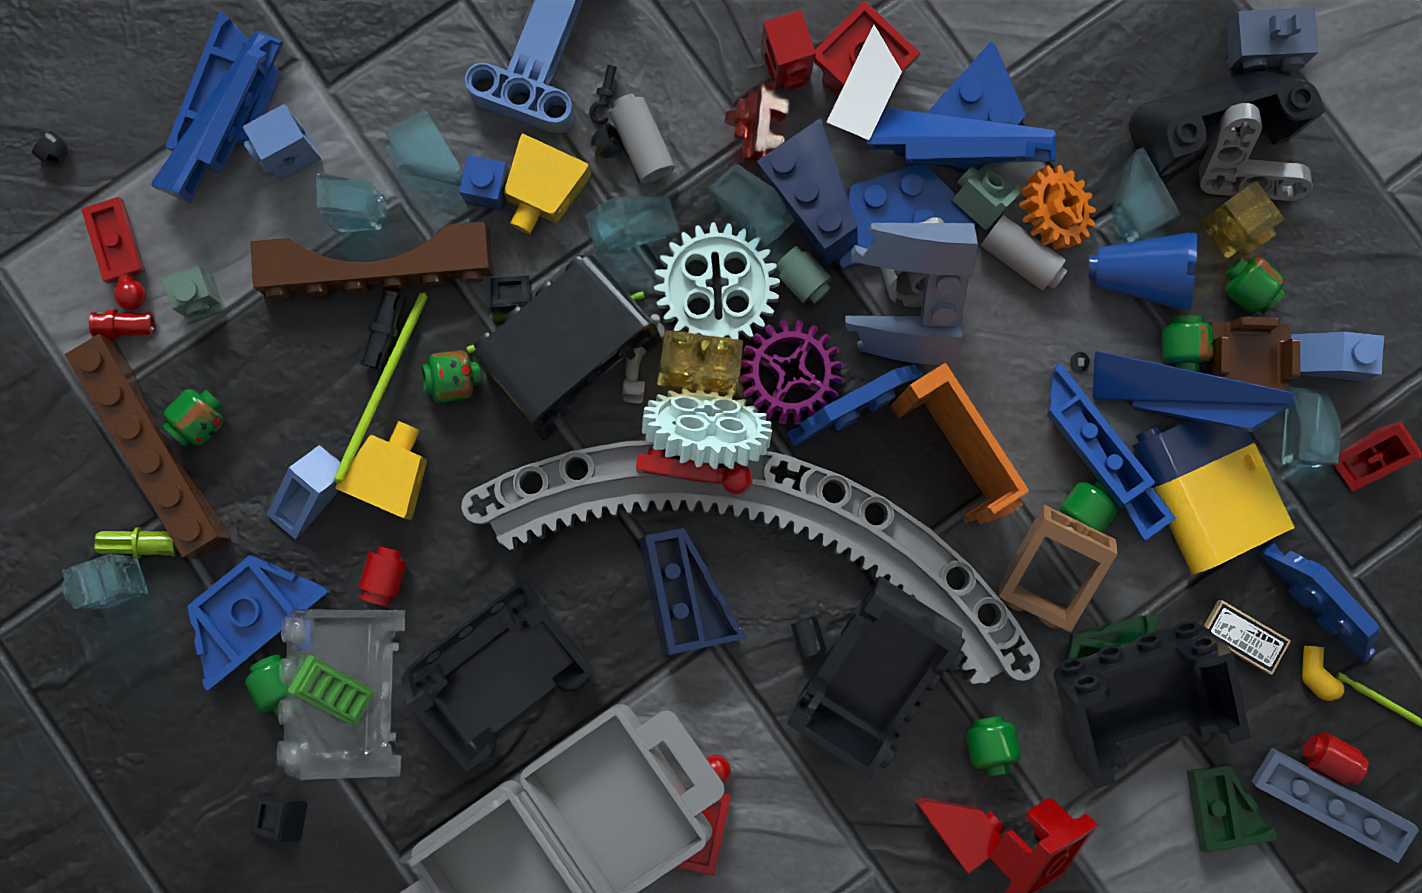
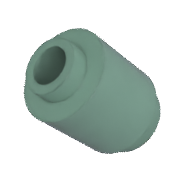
(804, 275)

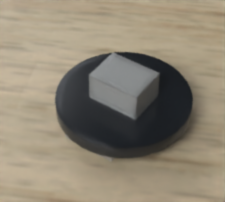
(1079, 361)

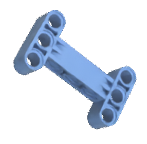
(531, 69)

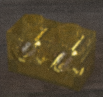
(1243, 221)
(700, 362)

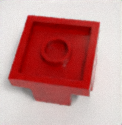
(842, 47)
(1059, 846)

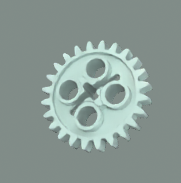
(750, 284)
(706, 428)

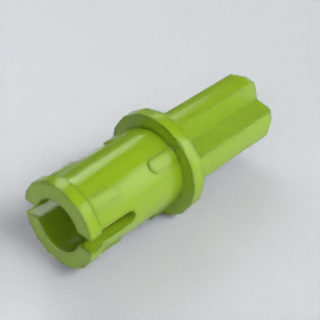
(135, 543)

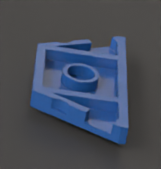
(217, 57)
(980, 94)
(901, 197)
(847, 409)
(1336, 609)
(246, 614)

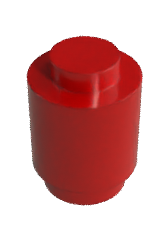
(382, 576)
(1335, 759)

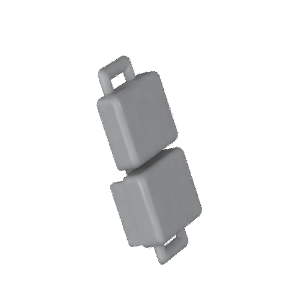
(591, 819)

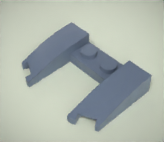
(947, 258)

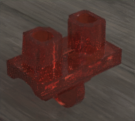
(753, 120)

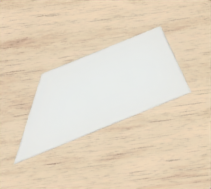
(866, 88)

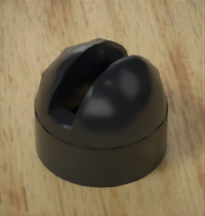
(607, 141)
(50, 149)

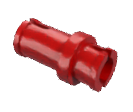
(116, 324)

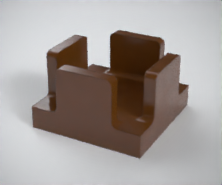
(1255, 352)

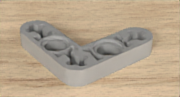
(1220, 170)

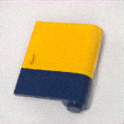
(1214, 489)

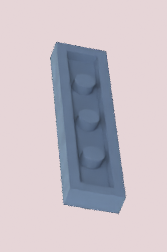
(1335, 805)

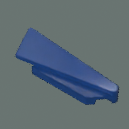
(220, 121)
(959, 140)
(1187, 393)
(1106, 455)

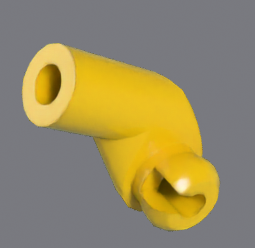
(1317, 678)

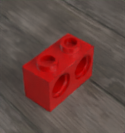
(788, 51)

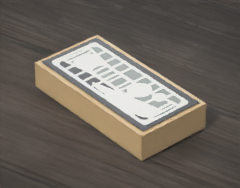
(1247, 637)

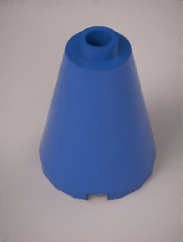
(1149, 269)

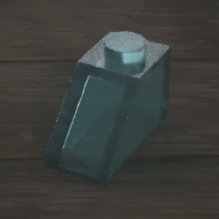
(423, 150)
(1142, 200)
(349, 203)
(752, 204)
(631, 222)
(1311, 430)

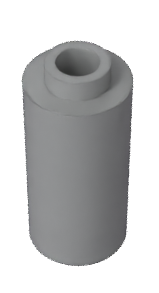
(641, 138)
(1025, 254)

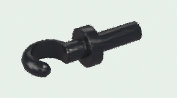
(605, 93)

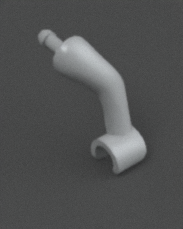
(632, 388)

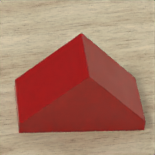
(1377, 455)

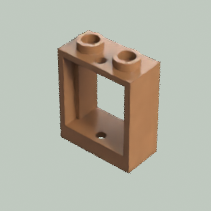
(1073, 535)

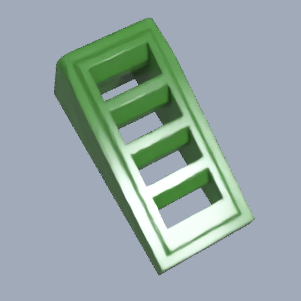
(332, 692)

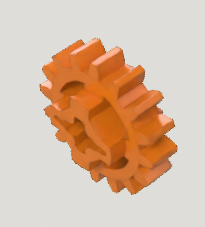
(1057, 207)

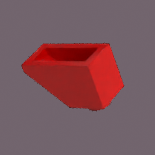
(964, 830)

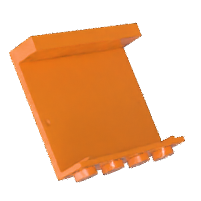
(970, 441)

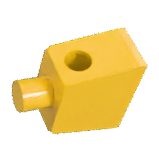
(542, 183)
(387, 472)

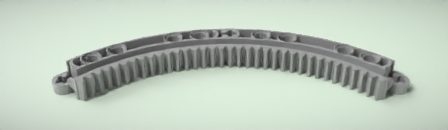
(897, 548)

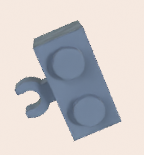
(1272, 39)

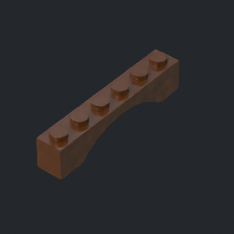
(452, 253)
(169, 488)

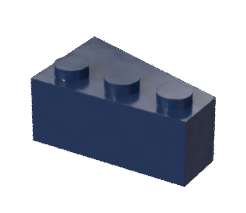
(812, 191)
(683, 595)

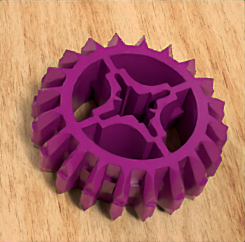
(775, 363)

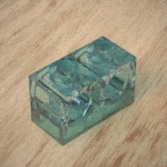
(103, 582)

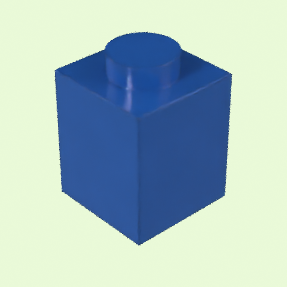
(484, 182)

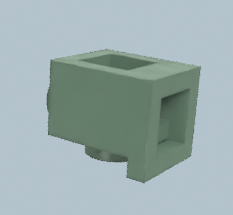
(984, 195)
(193, 294)

